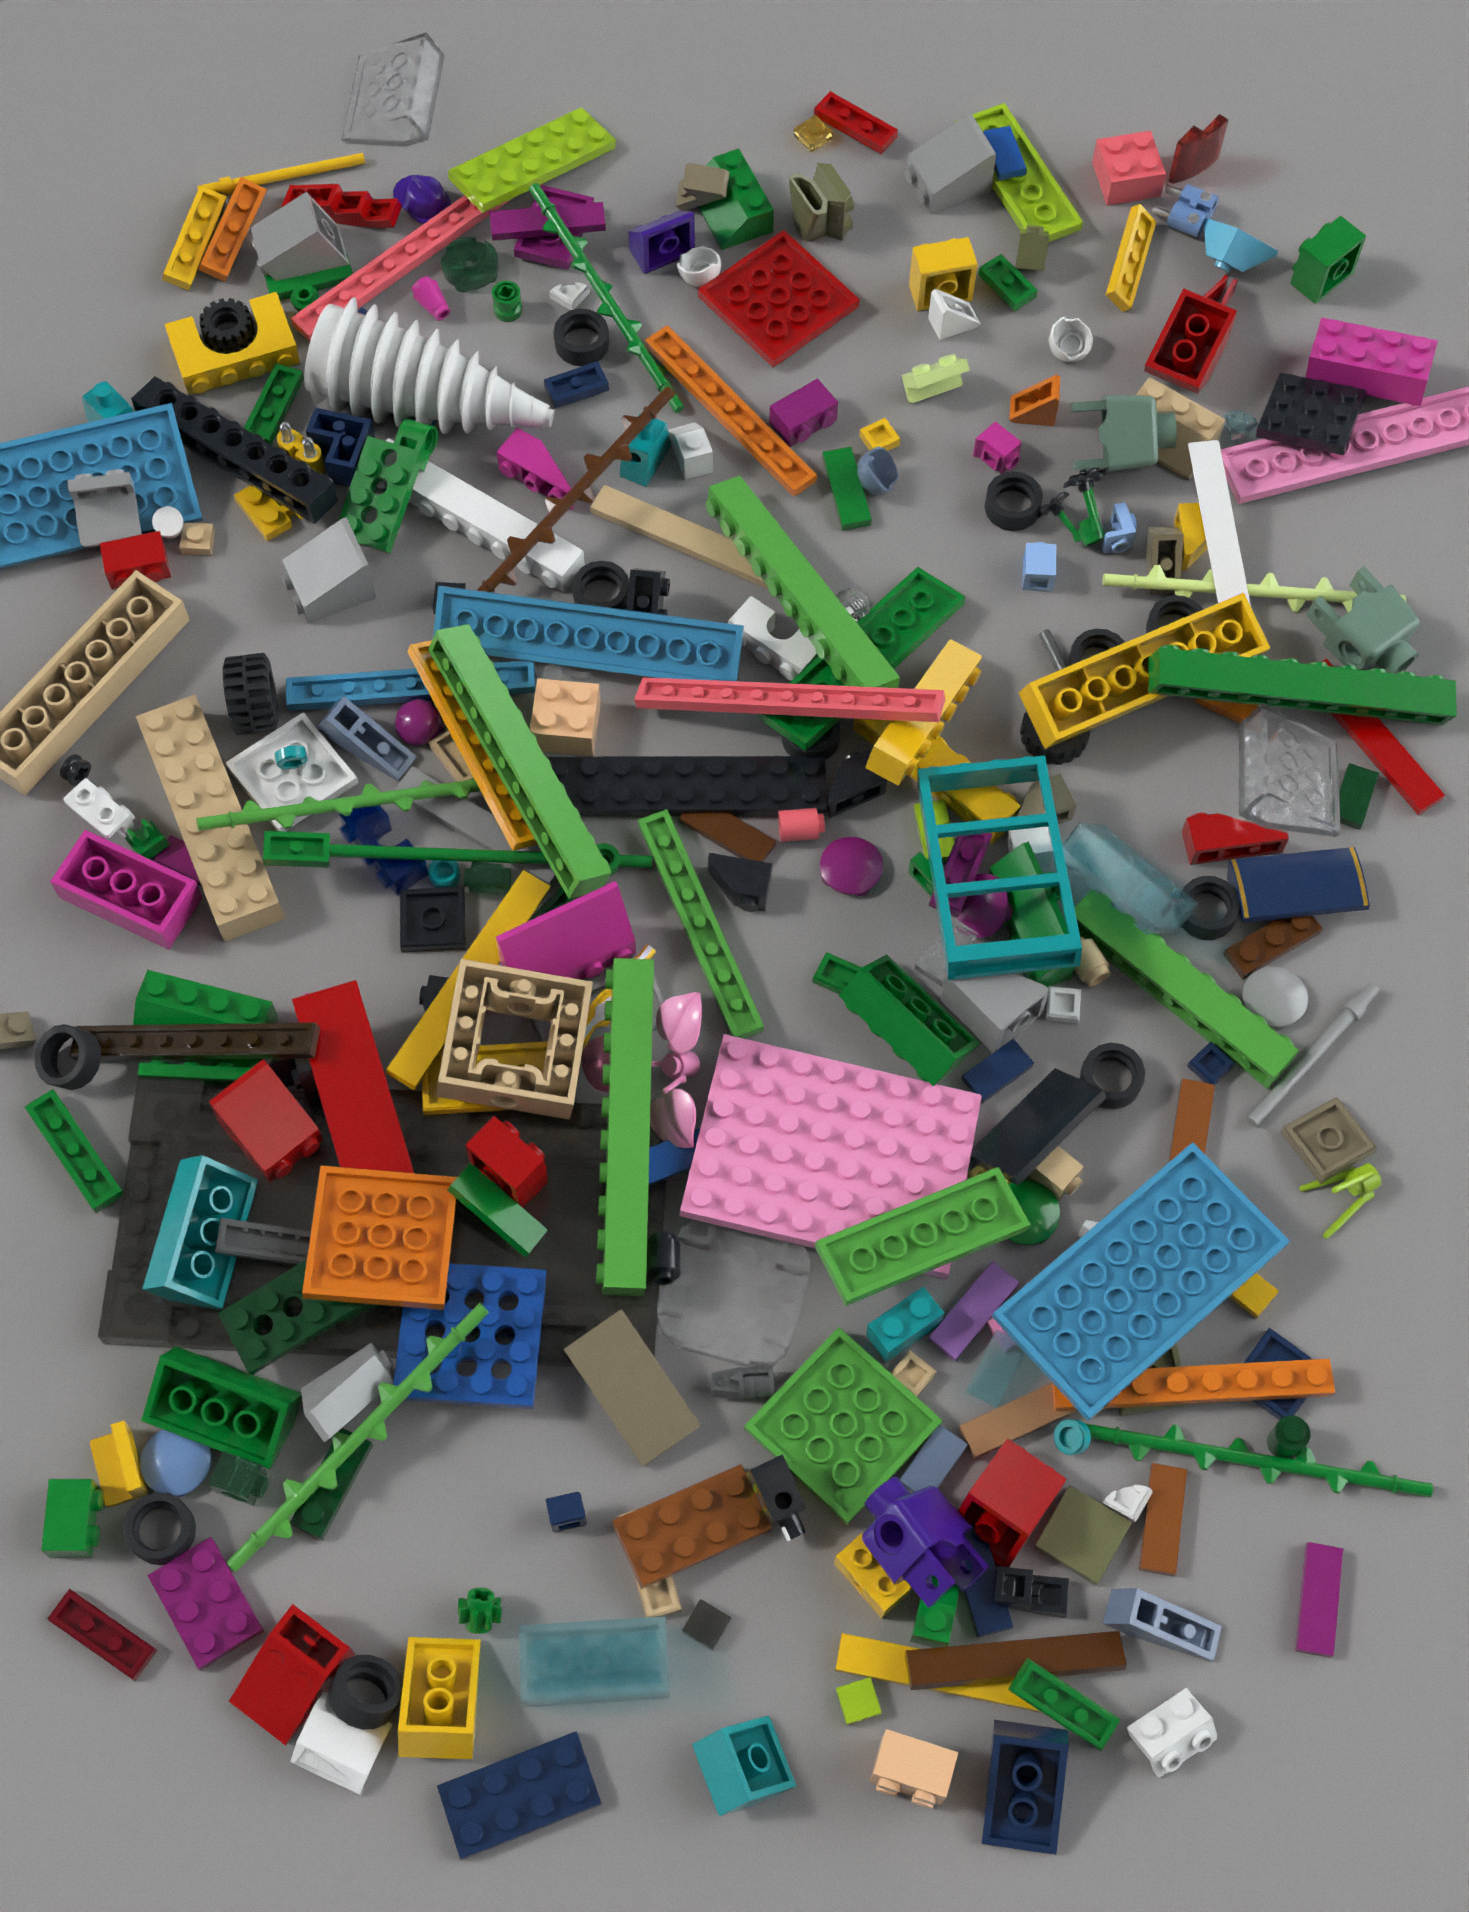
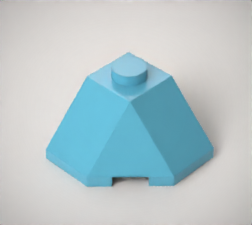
(1234, 247)

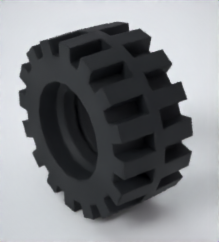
(227, 312)

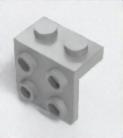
(105, 507)

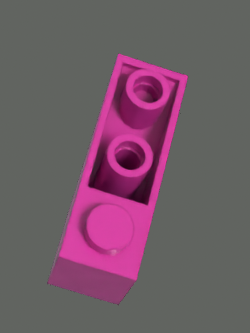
(530, 463)

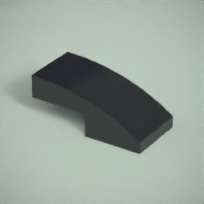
(1031, 1593)

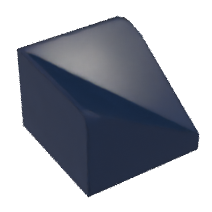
(566, 1511)

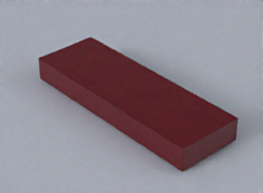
(102, 1634)

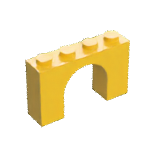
(207, 369)

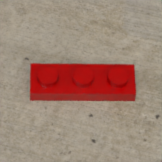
(856, 122)

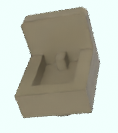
(16, 1030)

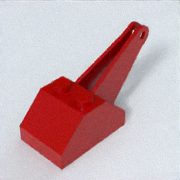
(1194, 337)

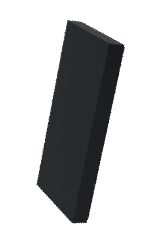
(1037, 1125)

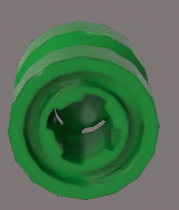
(507, 301)

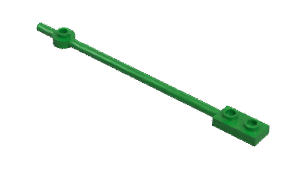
(314, 850)

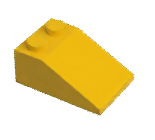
(439, 1698)

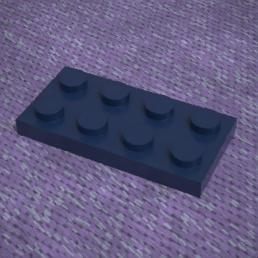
(518, 1795)

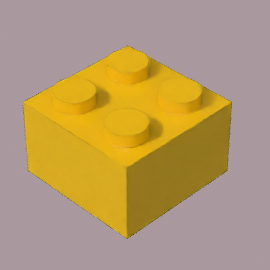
(945, 267)

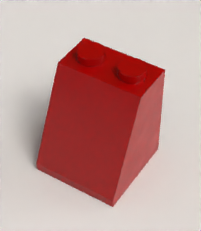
(266, 1121)
(1010, 1500)

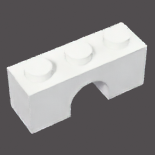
(786, 655)

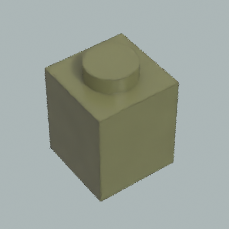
(1032, 248)

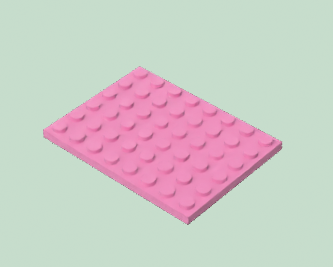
(820, 1144)

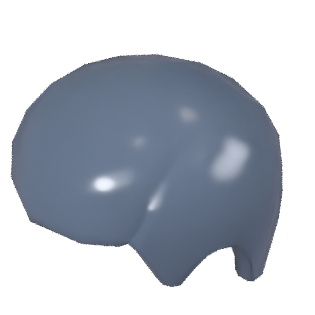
(877, 471)

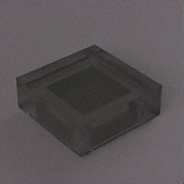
(706, 1624)

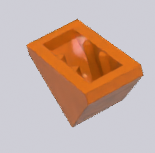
(1037, 403)

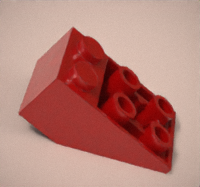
(290, 1674)

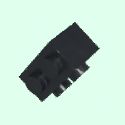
(648, 591)

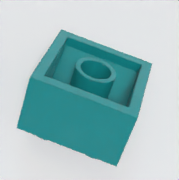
(743, 1765)

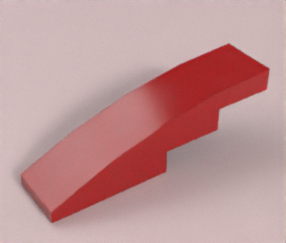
(350, 207)

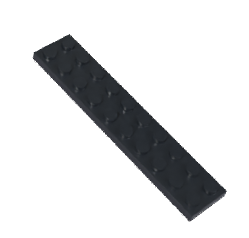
(692, 784)

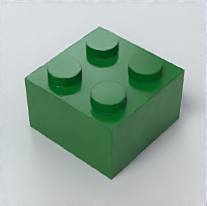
(1327, 259)

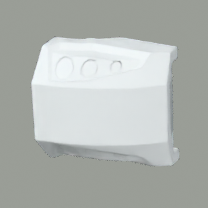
(336, 1749)

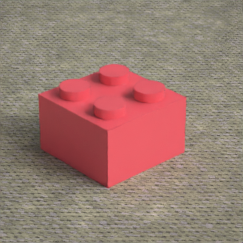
(1128, 167)

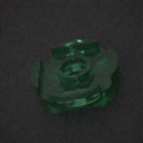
(473, 277)

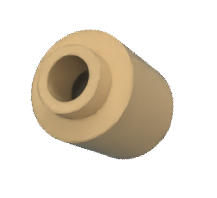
(1093, 964)

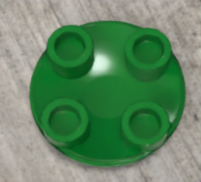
(1040, 1209)

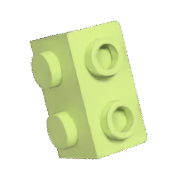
(934, 379)

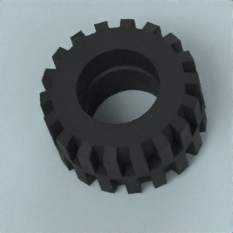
(250, 693)

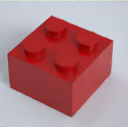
(508, 1160)

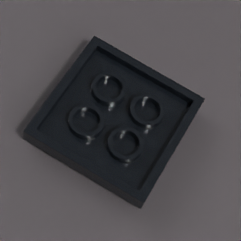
(1311, 413)

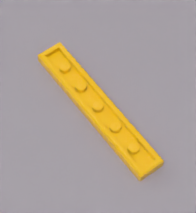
(887, 1663)

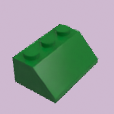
(744, 211)

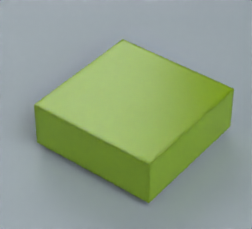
(858, 1701)

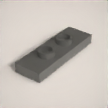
(262, 1242)

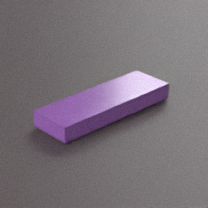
(973, 1311)

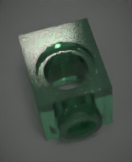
(239, 1479)

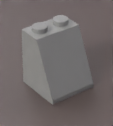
(952, 166)
(298, 240)
(328, 573)
(995, 1005)

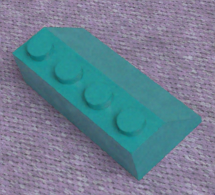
(184, 1253)

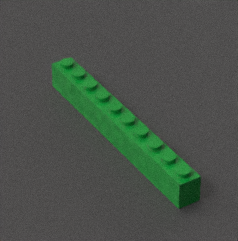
(1302, 685)

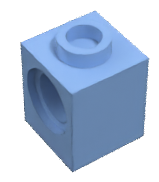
(1039, 567)

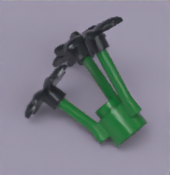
(1090, 528)

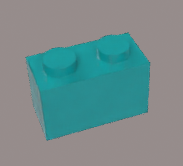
(904, 1324)

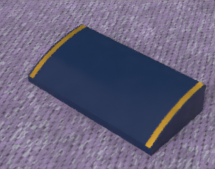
(1299, 884)

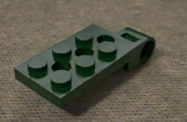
(287, 1332)

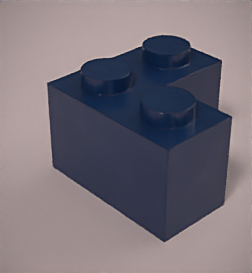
(341, 440)

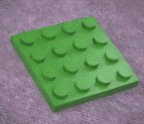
(843, 1425)

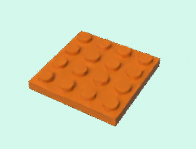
(380, 1238)

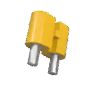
(301, 448)

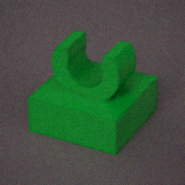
(147, 840)

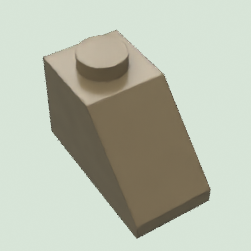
(1165, 549)
(1062, 799)

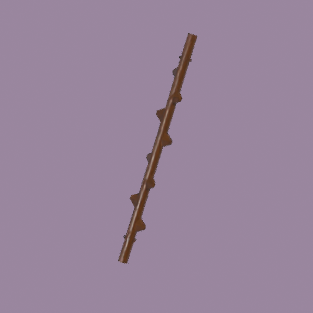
(579, 492)

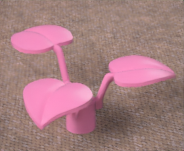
(679, 1023)

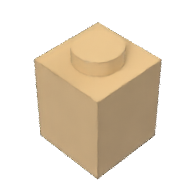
(1058, 1173)

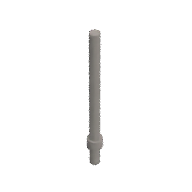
(1351, 1012)

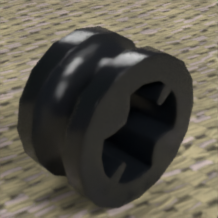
(75, 769)

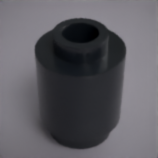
(663, 1258)

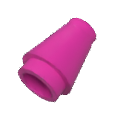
(430, 297)

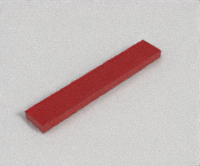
(1392, 760)

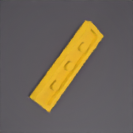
(194, 238)
(1131, 258)

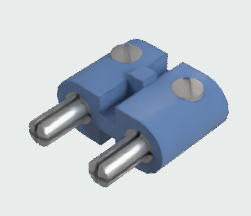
(1190, 211)

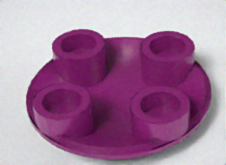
(851, 866)
(986, 911)

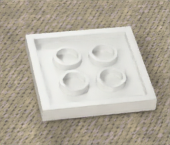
(322, 777)

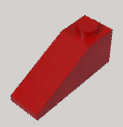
(1226, 838)

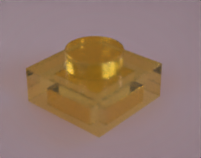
(813, 133)

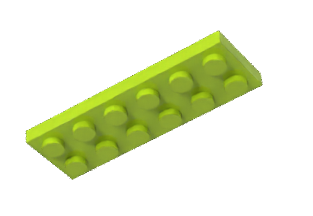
(531, 159)
(1034, 196)

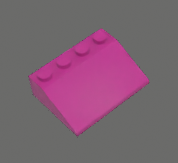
(572, 939)

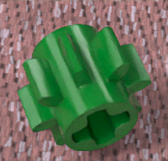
(479, 1610)

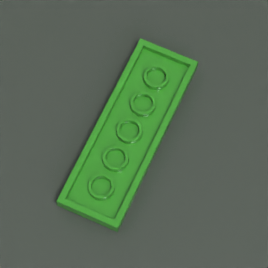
(921, 1236)

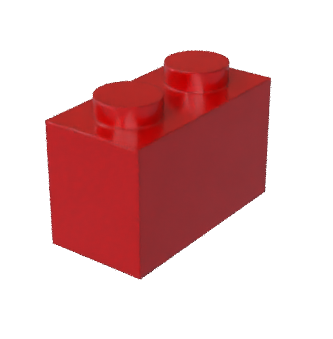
(140, 553)

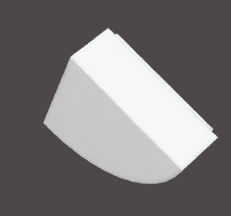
(569, 295)
(1129, 1501)

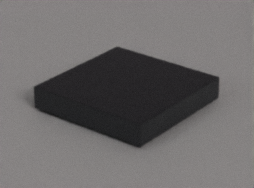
(432, 919)

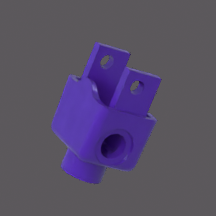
(920, 1538)

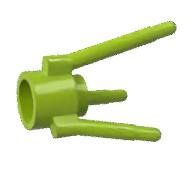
(1358, 1181)

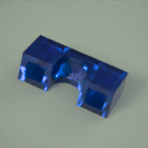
(367, 827)

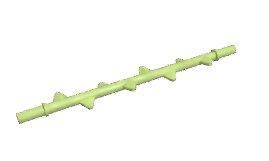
(1267, 588)

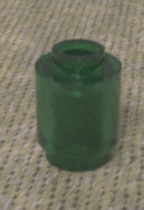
(487, 878)

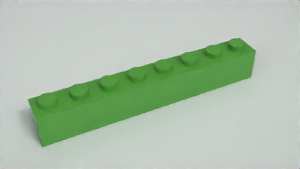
(1185, 990)

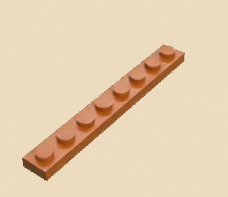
(731, 411)
(1221, 1384)

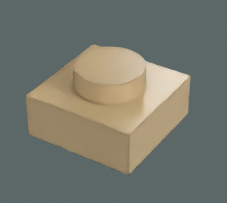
(197, 539)

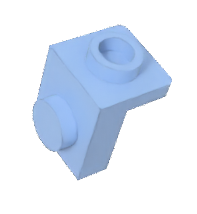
(1123, 531)

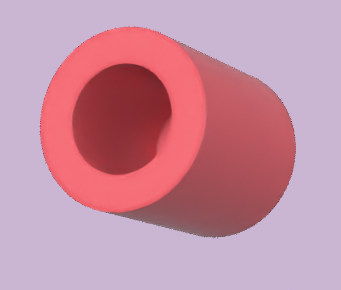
(800, 824)

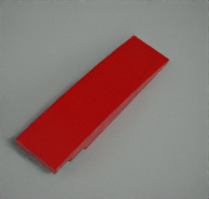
(353, 1081)

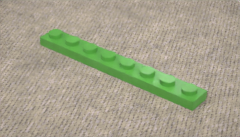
(700, 925)

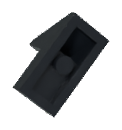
(297, 1073)

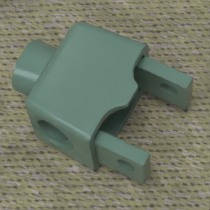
(1128, 431)
(1373, 631)

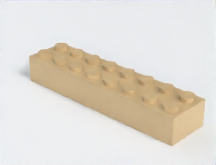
(85, 678)
(200, 787)

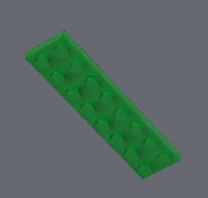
(895, 627)

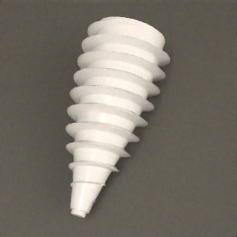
(405, 374)

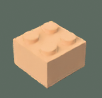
(566, 716)
(913, 1769)

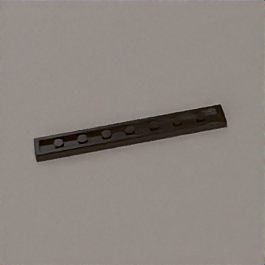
(204, 1041)

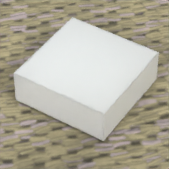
(1063, 1005)

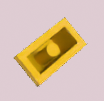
(1190, 523)

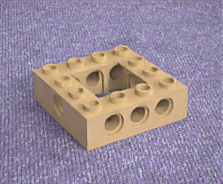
(522, 994)

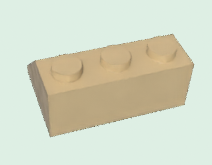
(1192, 422)

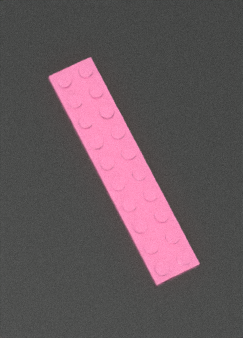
(1377, 441)

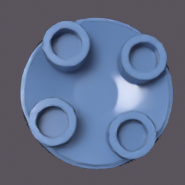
(174, 1463)

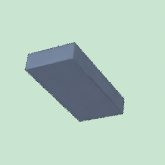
(934, 1460)

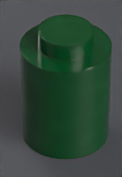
(1288, 1437)

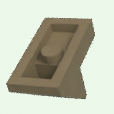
(701, 186)

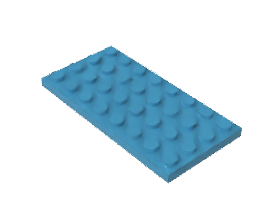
(34, 472)
(1140, 1280)

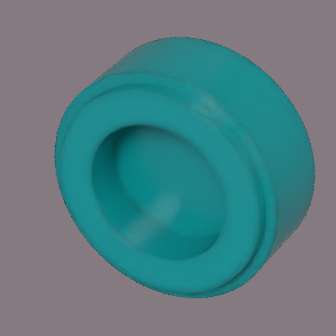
(291, 757)
(444, 873)
(1072, 1436)

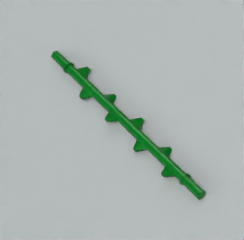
(609, 306)
(1269, 1465)

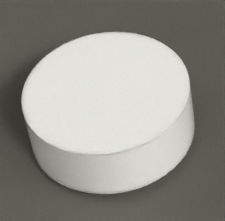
(168, 522)

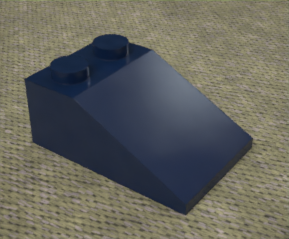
(1025, 1786)

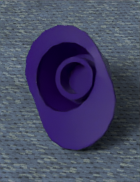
(421, 197)

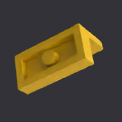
(118, 1465)

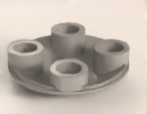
(1275, 996)

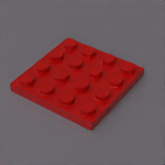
(778, 298)

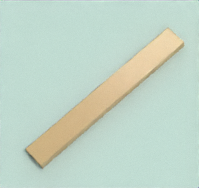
(673, 532)

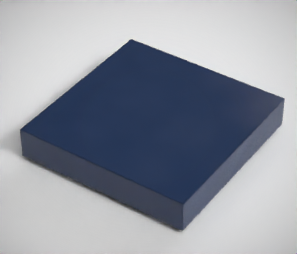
(1276, 1348)

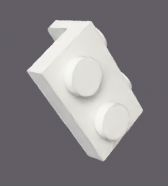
(99, 809)
(1173, 1732)

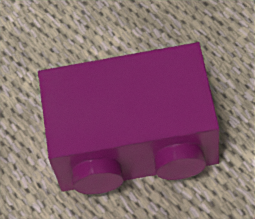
(803, 412)

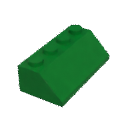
(1034, 910)
(176, 1000)
(908, 1019)
(221, 1406)

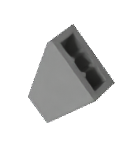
(345, 1390)

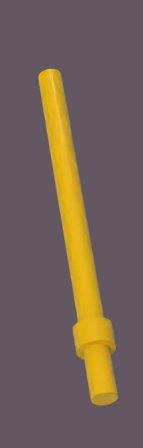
(226, 185)

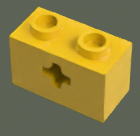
(869, 1578)

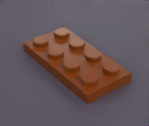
(691, 1526)

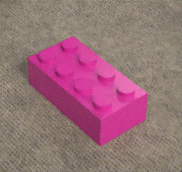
(1372, 359)
(126, 889)

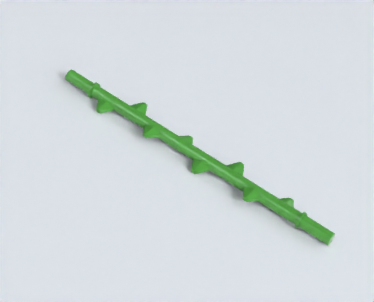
(370, 797)
(345, 1445)

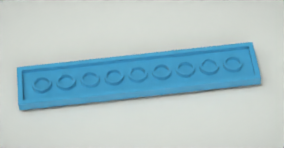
(594, 635)

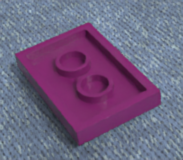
(550, 249)
(205, 1603)

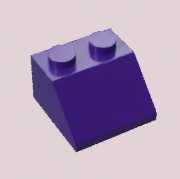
(662, 240)

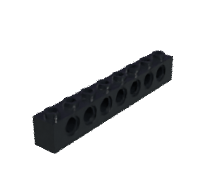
(243, 453)

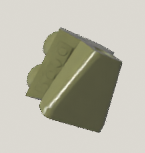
(821, 204)

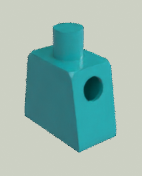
(104, 402)
(651, 447)

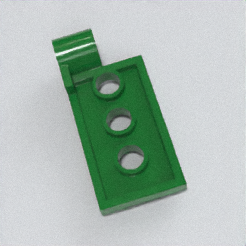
(413, 448)

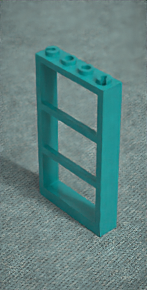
(1008, 955)

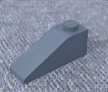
(365, 739)
(1161, 1623)

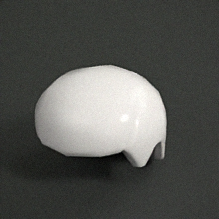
(699, 266)
(1070, 340)

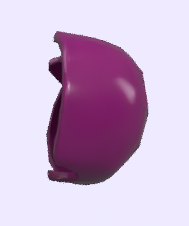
(418, 722)

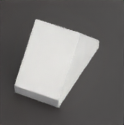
(950, 315)

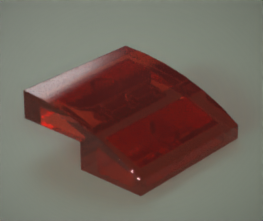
(1198, 150)

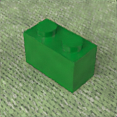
(71, 1518)

